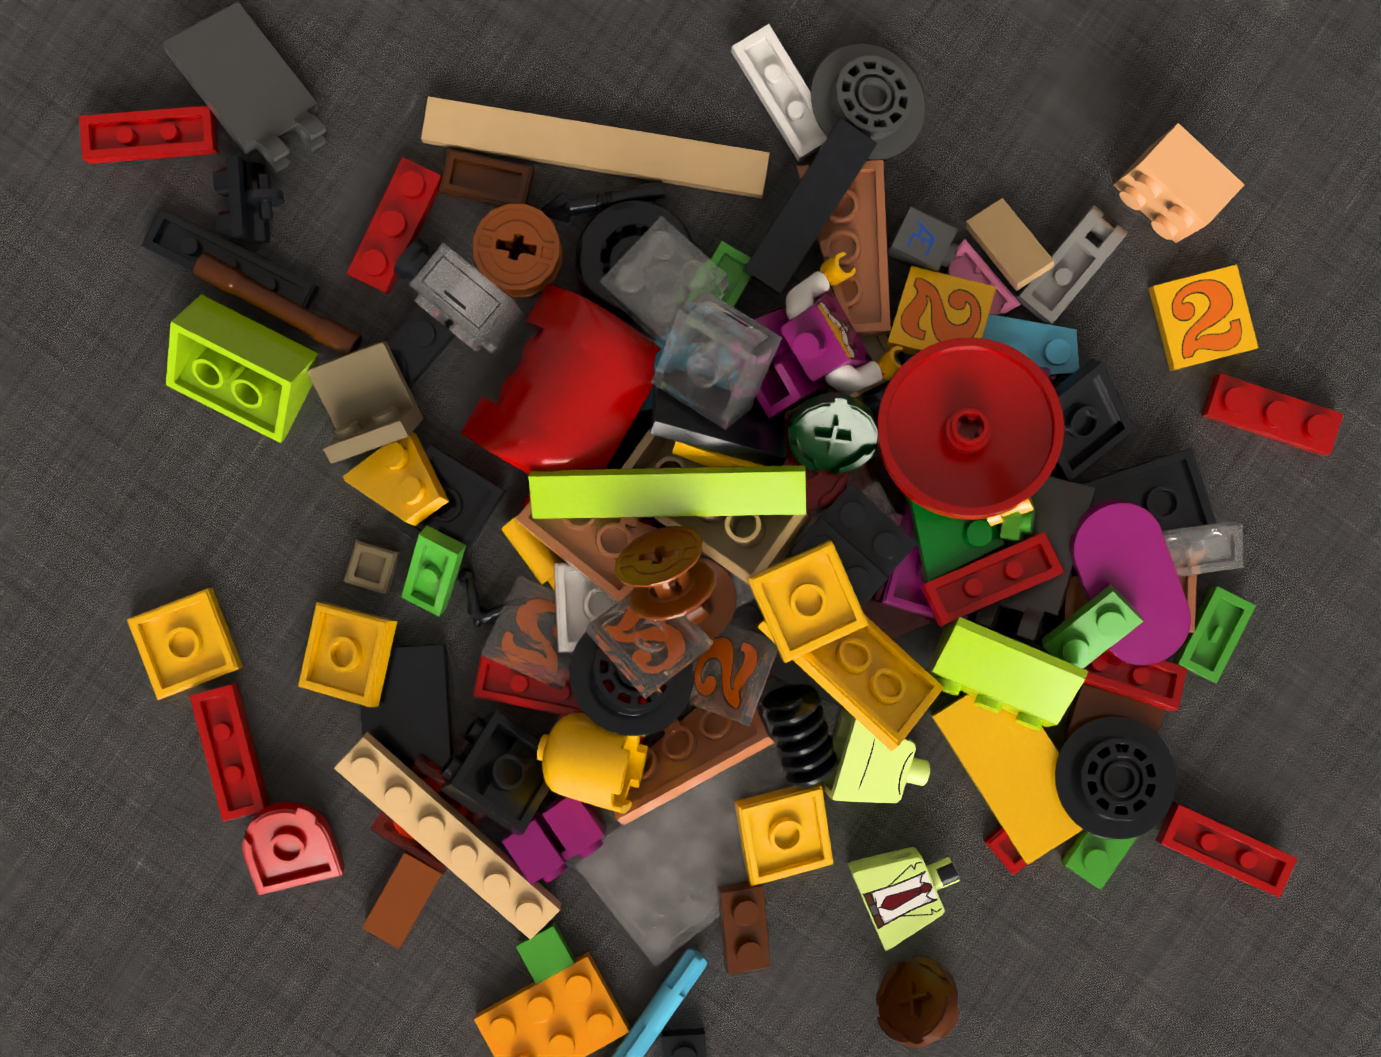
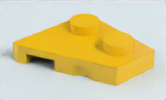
(400, 480)

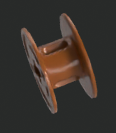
(508, 228)
(655, 590)

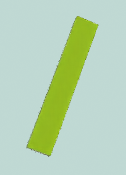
(668, 492)

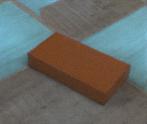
(402, 900)

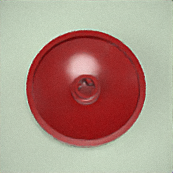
(970, 428)

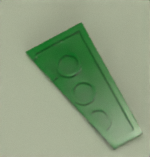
(948, 541)

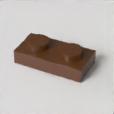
(743, 927)

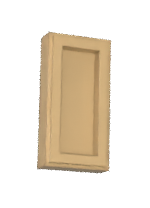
(1009, 244)

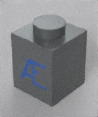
(923, 241)

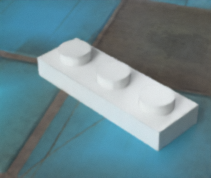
(780, 90)

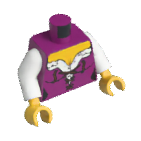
(825, 337)

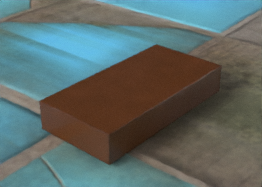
(485, 179)

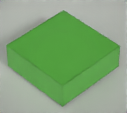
(545, 953)

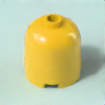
(591, 762)

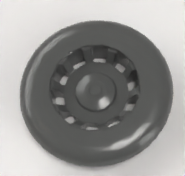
(879, 90)

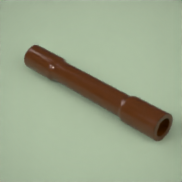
(235, 282)

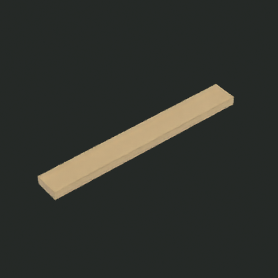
(595, 147)

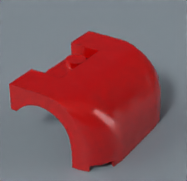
(570, 391)

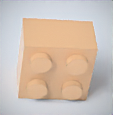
(1178, 185)

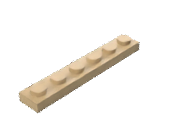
(447, 835)

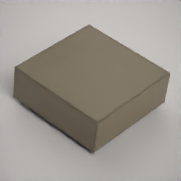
(371, 567)

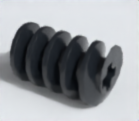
(801, 734)

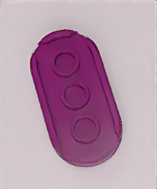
(1127, 549)

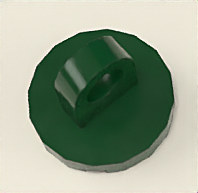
(832, 432)

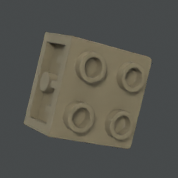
(365, 401)

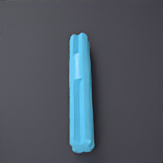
(663, 1005)

